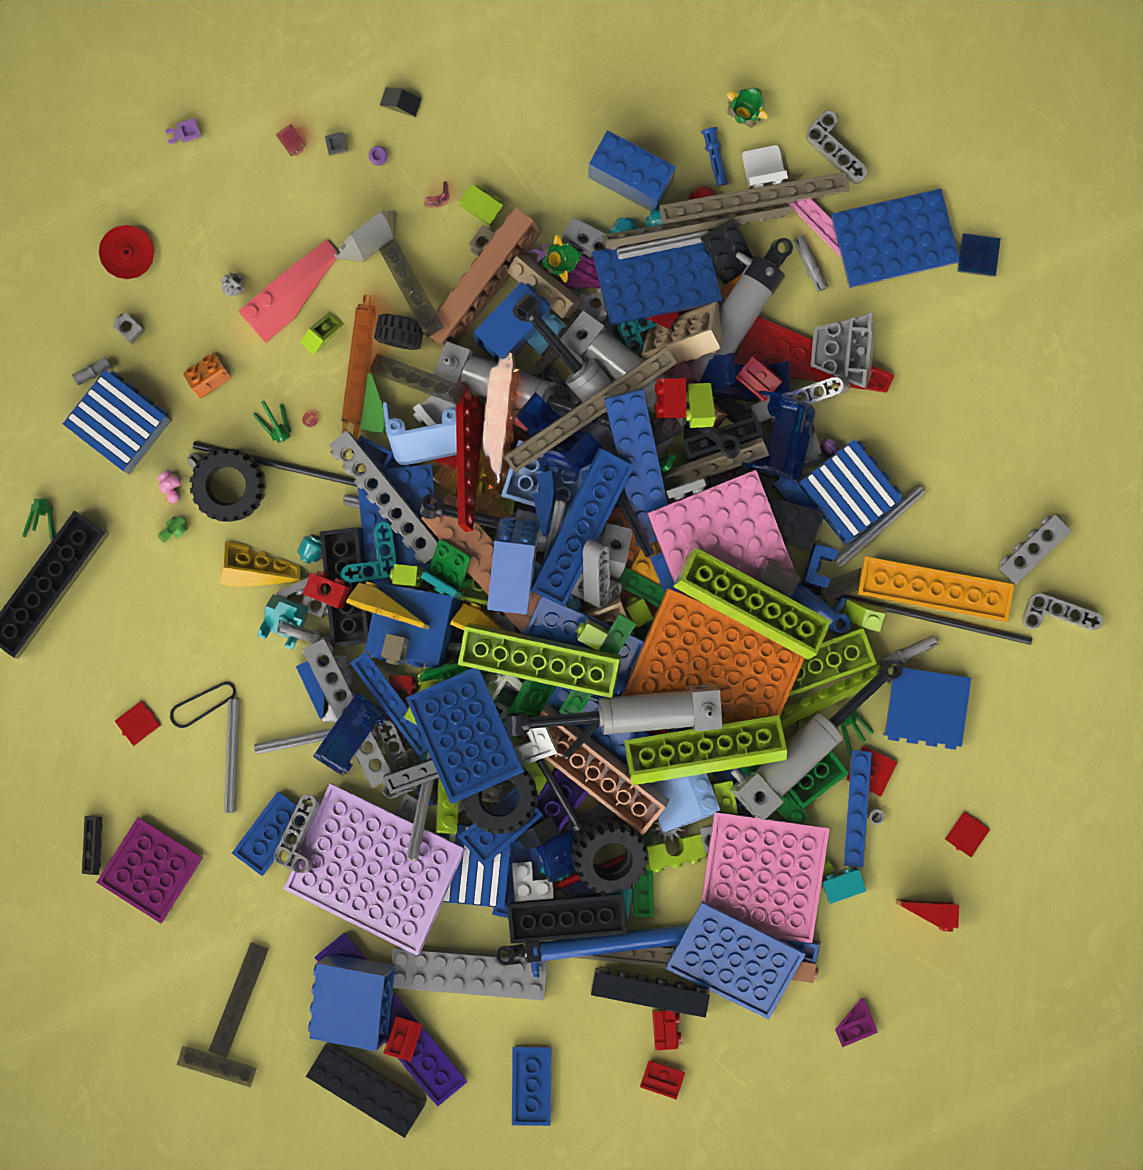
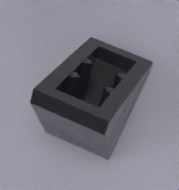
(400, 101)
(539, 833)

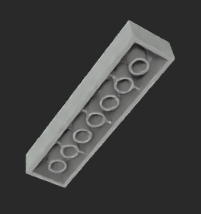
(466, 974)

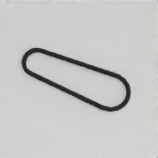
(209, 711)

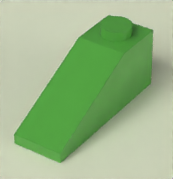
(372, 413)

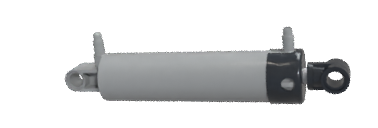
(746, 300)

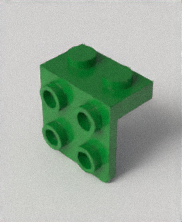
(451, 565)

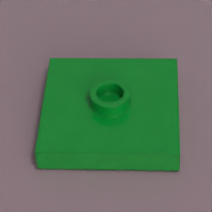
(532, 697)

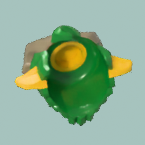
(746, 106)
(560, 258)

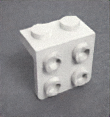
(764, 167)
(431, 410)
(496, 681)

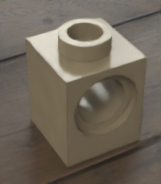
(483, 233)
(395, 649)

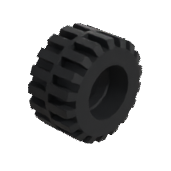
(398, 332)

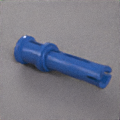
(713, 147)

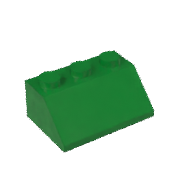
(818, 780)

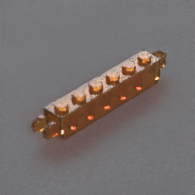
(358, 364)
(498, 425)

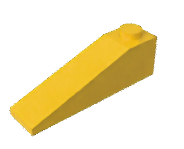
(248, 568)
(376, 601)
(473, 614)

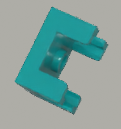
(283, 610)

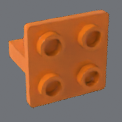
(206, 375)

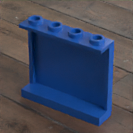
(928, 708)

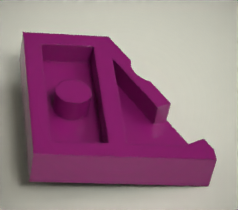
(583, 275)
(856, 1025)

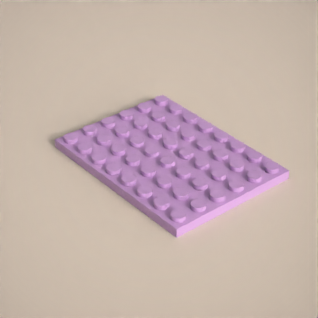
(365, 873)

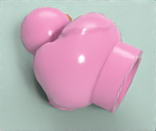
(167, 483)

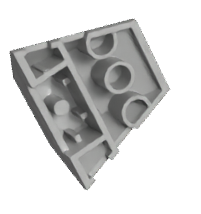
(368, 237)
(846, 348)

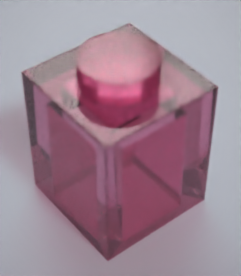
(291, 140)
(683, 370)

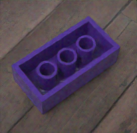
(549, 804)

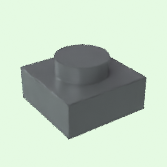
(336, 143)

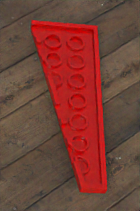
(778, 344)
(468, 445)

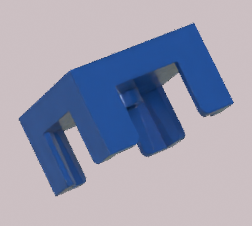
(813, 566)

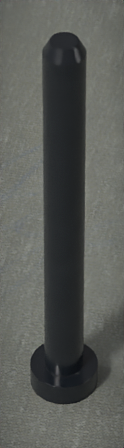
(582, 738)
(577, 824)

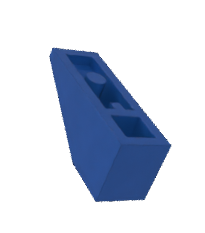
(792, 492)
(313, 687)

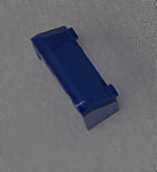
(722, 374)
(788, 436)
(577, 448)
(349, 733)

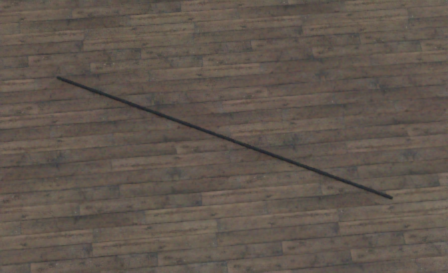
(887, 607)

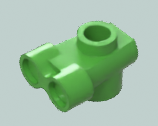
(175, 527)

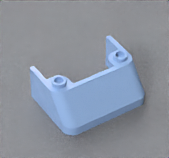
(424, 442)

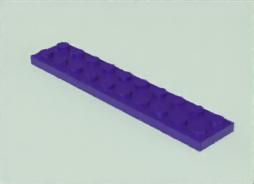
(429, 1063)

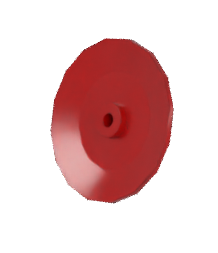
(126, 252)

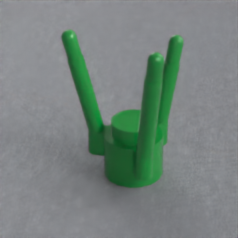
(280, 432)
(39, 508)
(852, 720)

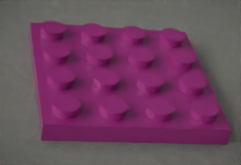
(149, 870)

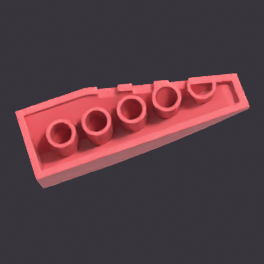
(288, 293)

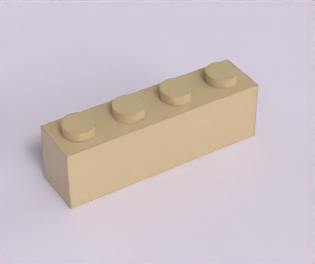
(560, 298)

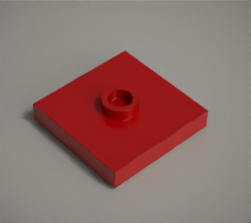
(880, 773)

